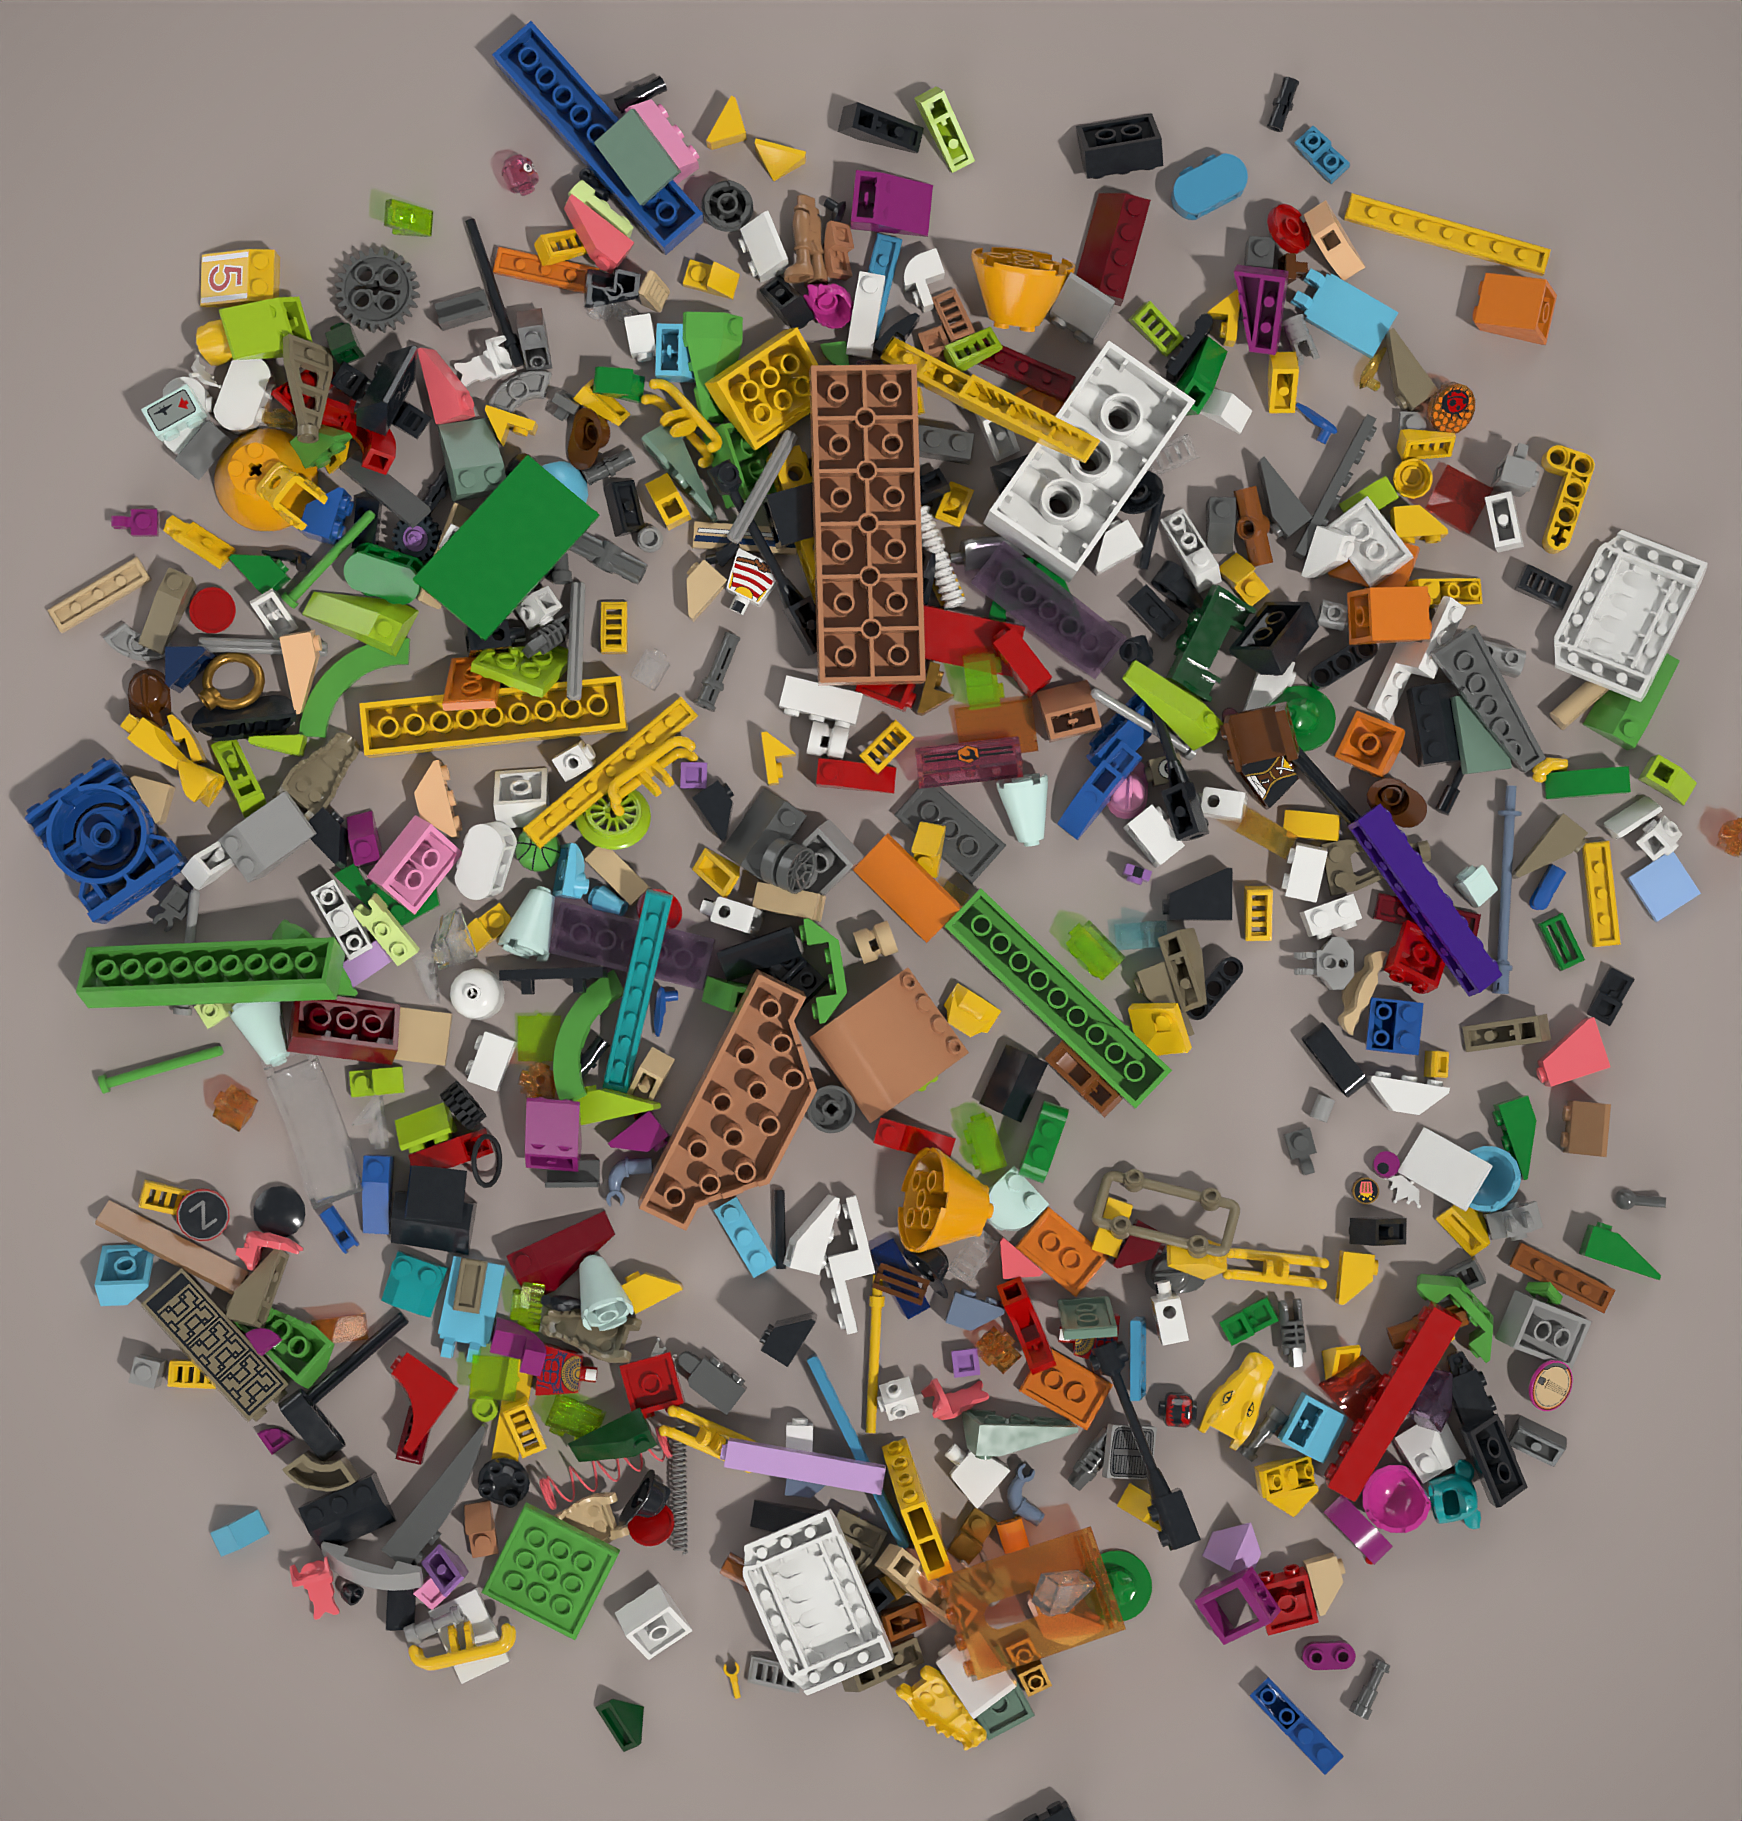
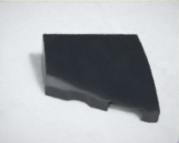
(609, 288)

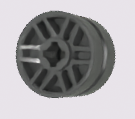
(788, 865)
(831, 1122)

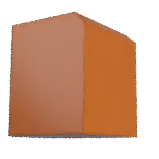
(1012, 1534)

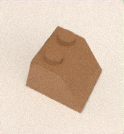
(1585, 1128)

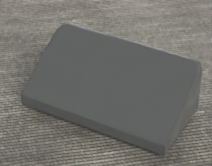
(1537, 1441)

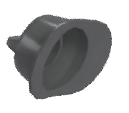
(1180, 1282)

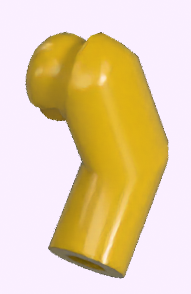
(1548, 765)

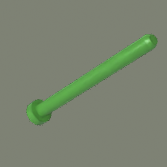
(292, 597)
(106, 1083)

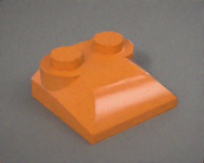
(1370, 744)

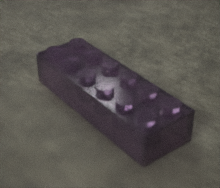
(1048, 609)
(610, 942)

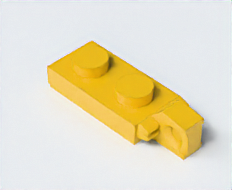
(199, 541)

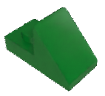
(618, 383)

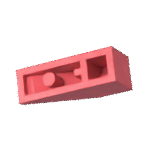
(600, 239)
(447, 394)

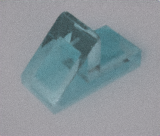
(1139, 935)

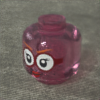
(520, 175)

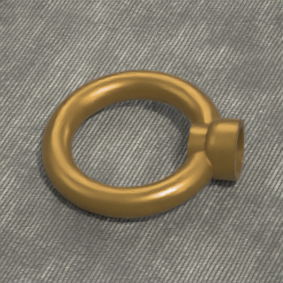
(211, 697)

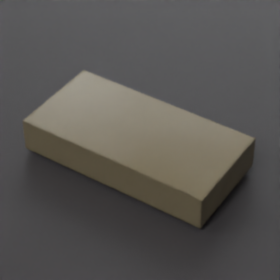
(470, 1285)

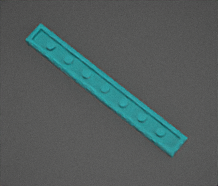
(637, 990)

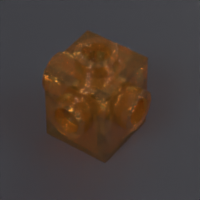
(1729, 837)
(538, 1072)
(234, 1107)
(998, 1349)

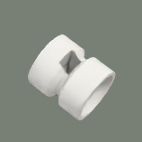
(837, 741)

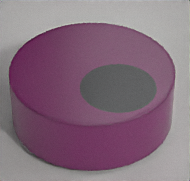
(1386, 1164)

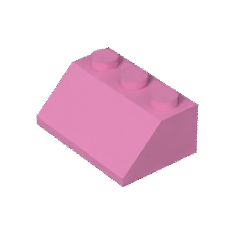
(669, 136)
(415, 864)

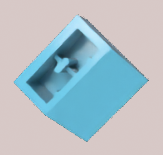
(671, 354)
(1312, 1427)

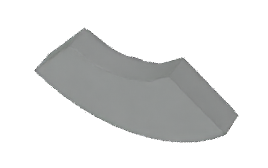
(521, 389)
(126, 641)

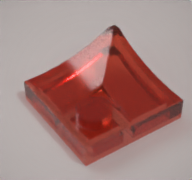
(1458, 499)
(1353, 1387)

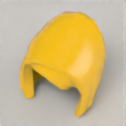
(213, 343)

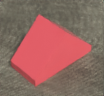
(1016, 1263)

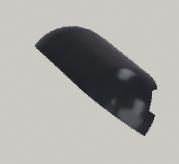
(263, 717)

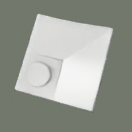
(1428, 1451)

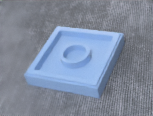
(1663, 886)

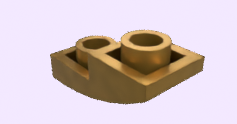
(1033, 1677)

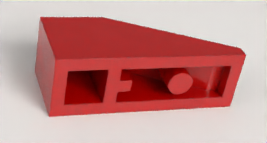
(854, 776)

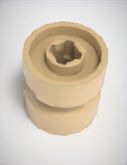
(883, 937)

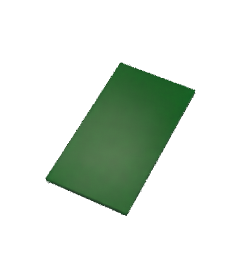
(506, 547)

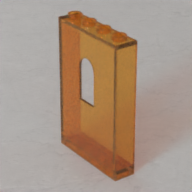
(998, 1650)

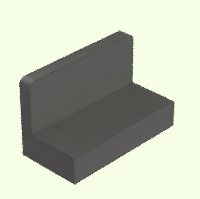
(463, 310)
(203, 450)
(587, 1176)

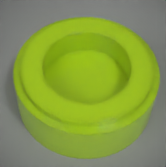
(485, 1410)

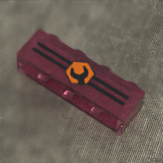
(969, 762)

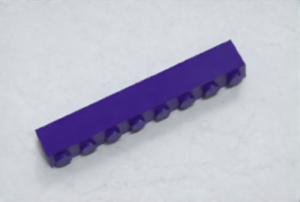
(1425, 900)

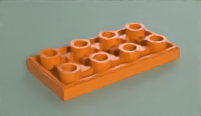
(907, 887)

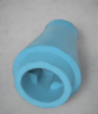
(605, 900)

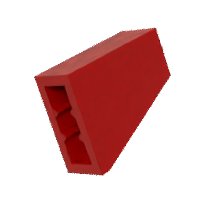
(1021, 661)
(452, 1152)

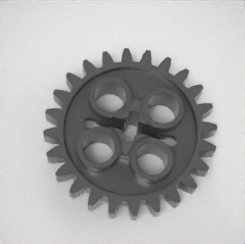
(381, 268)

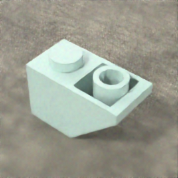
(1475, 885)

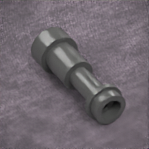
(561, 572)
(1266, 1430)
(1363, 1704)

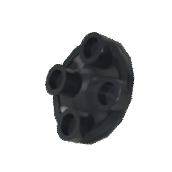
(279, 1211)
(503, 1482)

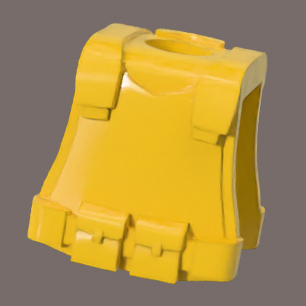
(288, 479)

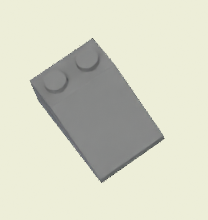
(1081, 309)
(267, 837)
(833, 855)
(1542, 1329)

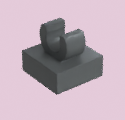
(566, 405)

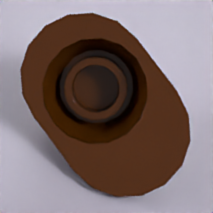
(587, 436)
(150, 696)
(1402, 801)

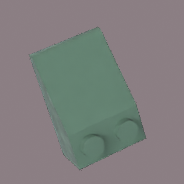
(471, 458)

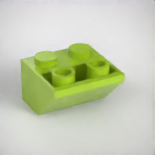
(425, 1126)

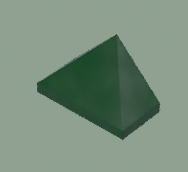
(623, 1721)

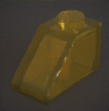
(1266, 833)

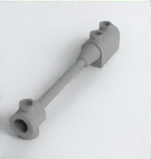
(1508, 659)

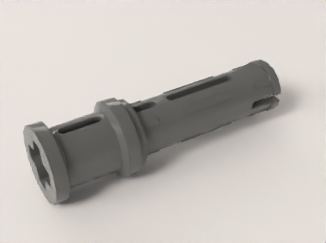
(713, 683)

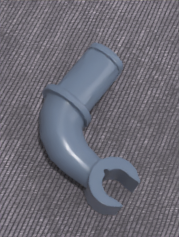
(624, 1169)
(1017, 1502)

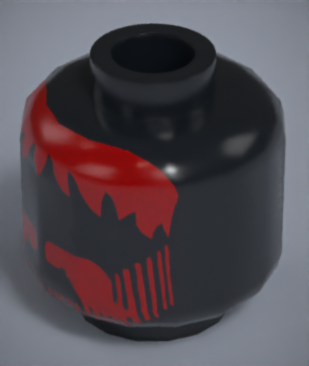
(1178, 1410)

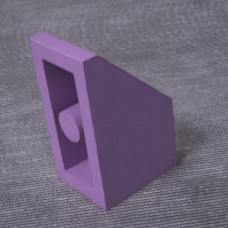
(445, 1569)

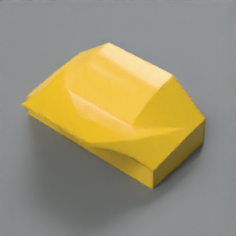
(969, 1011)

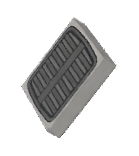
(1122, 1454)

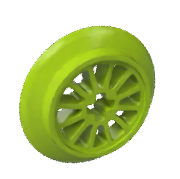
(619, 838)

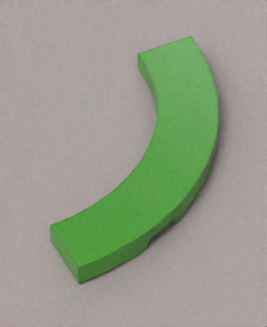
(340, 679)
(575, 1031)

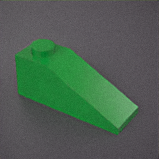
(1613, 1249)

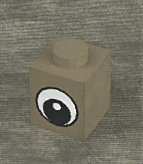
(1157, 771)

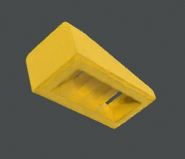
(548, 250)
(603, 405)
(1410, 439)
(614, 648)
(901, 732)
(1267, 891)
(148, 1185)
(185, 1383)
(516, 1406)

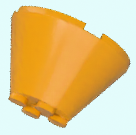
(1019, 284)
(245, 465)
(940, 1203)

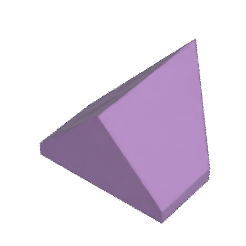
(1233, 1548)

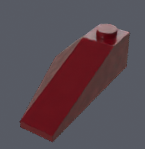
(560, 1254)

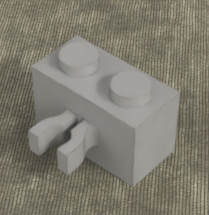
(1515, 473)

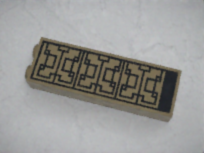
(215, 1346)

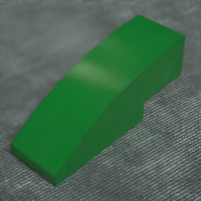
(1587, 783)

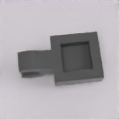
(1301, 1146)

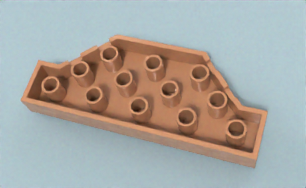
(739, 1110)

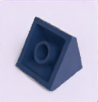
(184, 665)

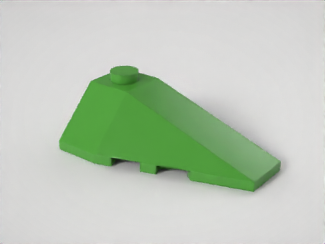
(713, 346)

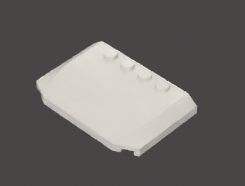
(1627, 614)
(815, 1603)

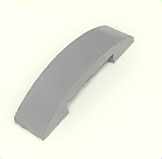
(401, 1577)

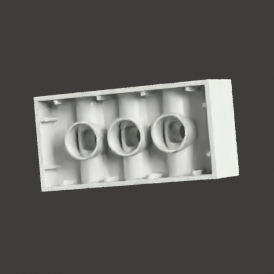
(1111, 387)

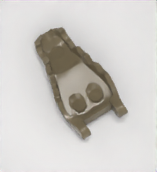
(318, 777)
(602, 1345)

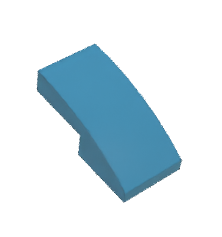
(1321, 154)

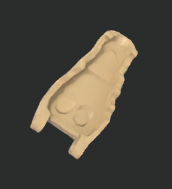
(595, 1516)

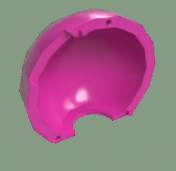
(1395, 1499)

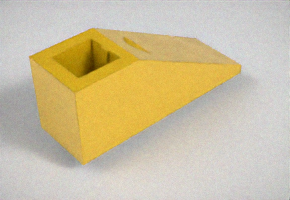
(1463, 590)

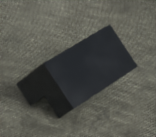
(1013, 1083)

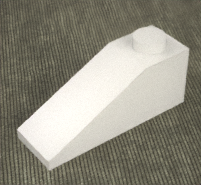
(865, 314)
(1268, 688)

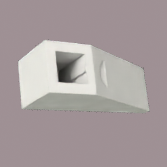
(1191, 551)
(809, 1242)

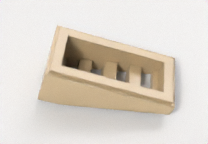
(653, 292)

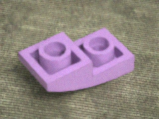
(366, 964)

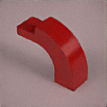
(377, 449)
(1026, 1325)

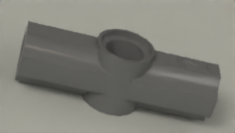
(610, 558)

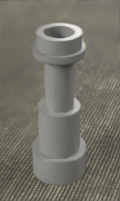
(417, 1632)

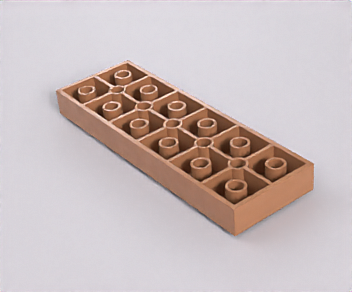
(867, 524)

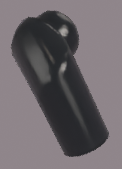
(587, 176)

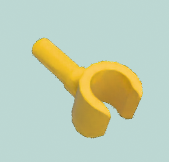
(734, 1680)

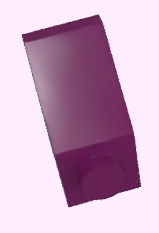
(364, 839)
(642, 1135)

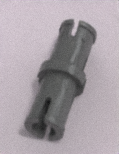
(608, 466)

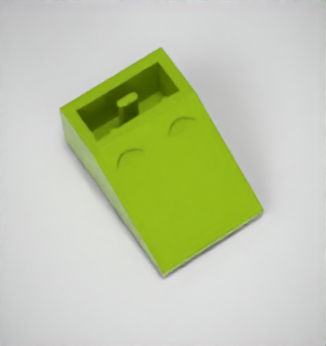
(259, 327)

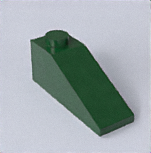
(618, 1439)

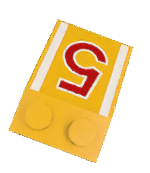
(239, 277)

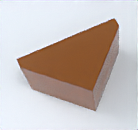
(903, 1620)

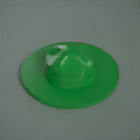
(1310, 714)
(1129, 1582)

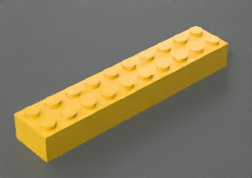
(424, 726)

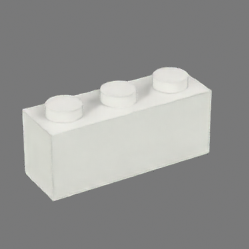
(820, 702)

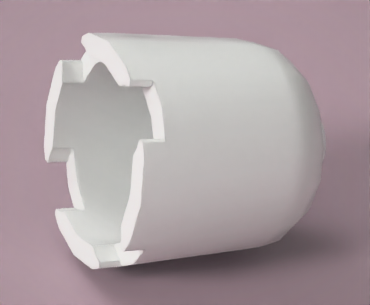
(489, 995)

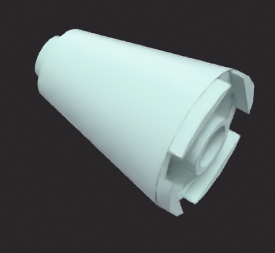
(1026, 806)
(531, 926)
(263, 1028)
(601, 1295)

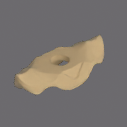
(1360, 990)

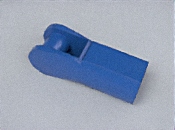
(1547, 887)
(336, 1225)

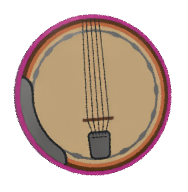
(1550, 1385)

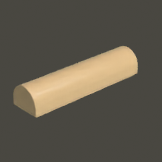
(1577, 704)

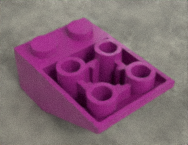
(890, 204)
(553, 1134)

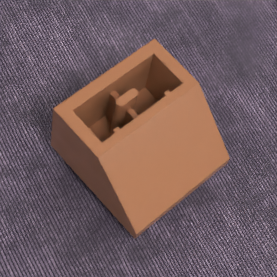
(1069, 711)

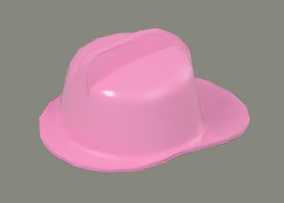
(1131, 796)

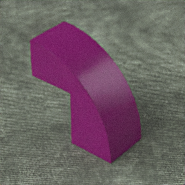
(520, 1343)
(1358, 1529)

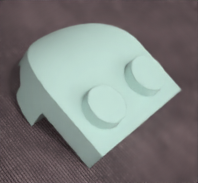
(1014, 1202)

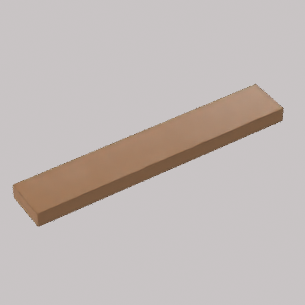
(171, 1247)

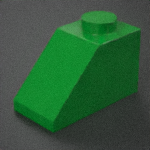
(262, 571)

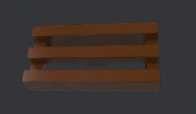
(922, 1291)

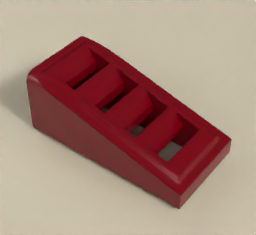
(403, 1456)

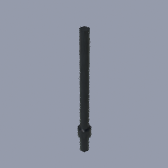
(511, 338)

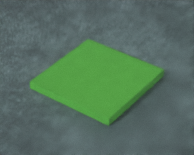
(550, 1571)

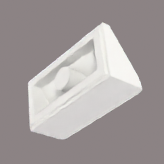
(1632, 817)

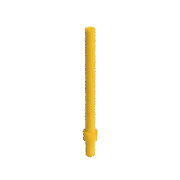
(876, 1302)

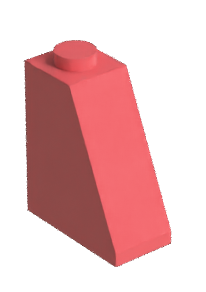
(1574, 1056)

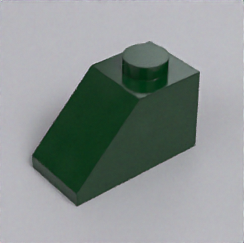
(344, 343)

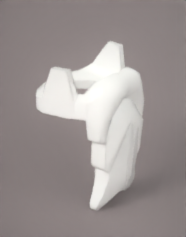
(492, 364)

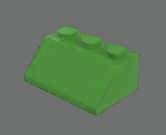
(748, 461)

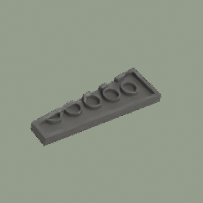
(1481, 684)

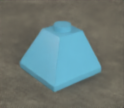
(122, 1274)

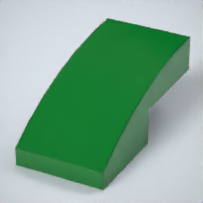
(1249, 1320)

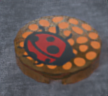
(1451, 408)

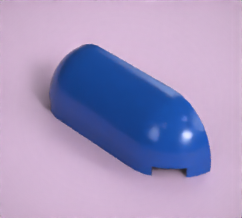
(1119, 730)

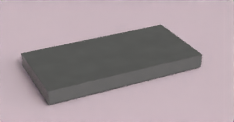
(967, 842)

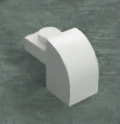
(919, 272)

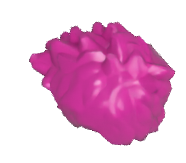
(830, 304)

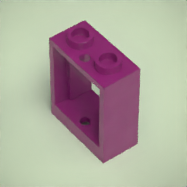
(1249, 1585)

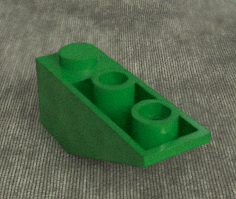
(1202, 374)
(1518, 1128)

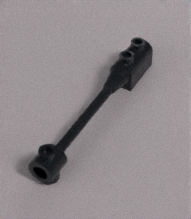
(799, 610)
(1181, 796)
(1167, 1505)

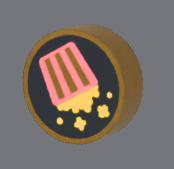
(1365, 1190)

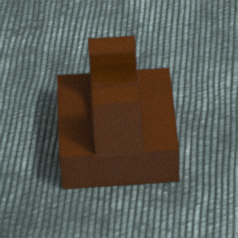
(1295, 268)

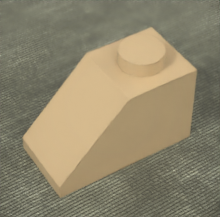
(702, 587)
(651, 1075)
(1325, 1579)

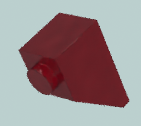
(1137, 1249)

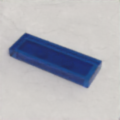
(891, 1255)

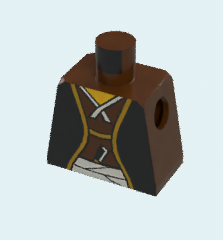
(1269, 778)

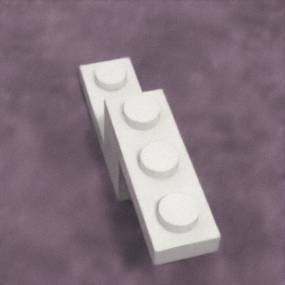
(1415, 658)
(850, 1265)

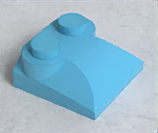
(570, 875)

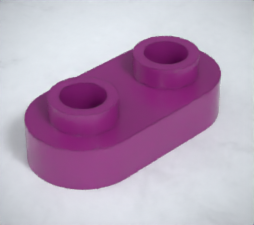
(1329, 1655)

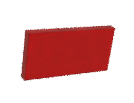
(957, 633)

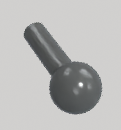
(1626, 1199)

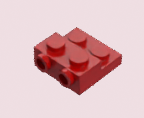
(893, 695)
(1414, 960)
(652, 1384)
(1293, 1596)

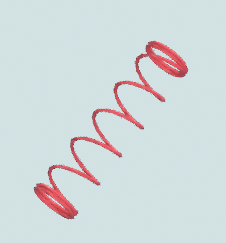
(549, 1496)

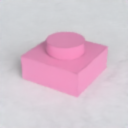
(429, 1593)

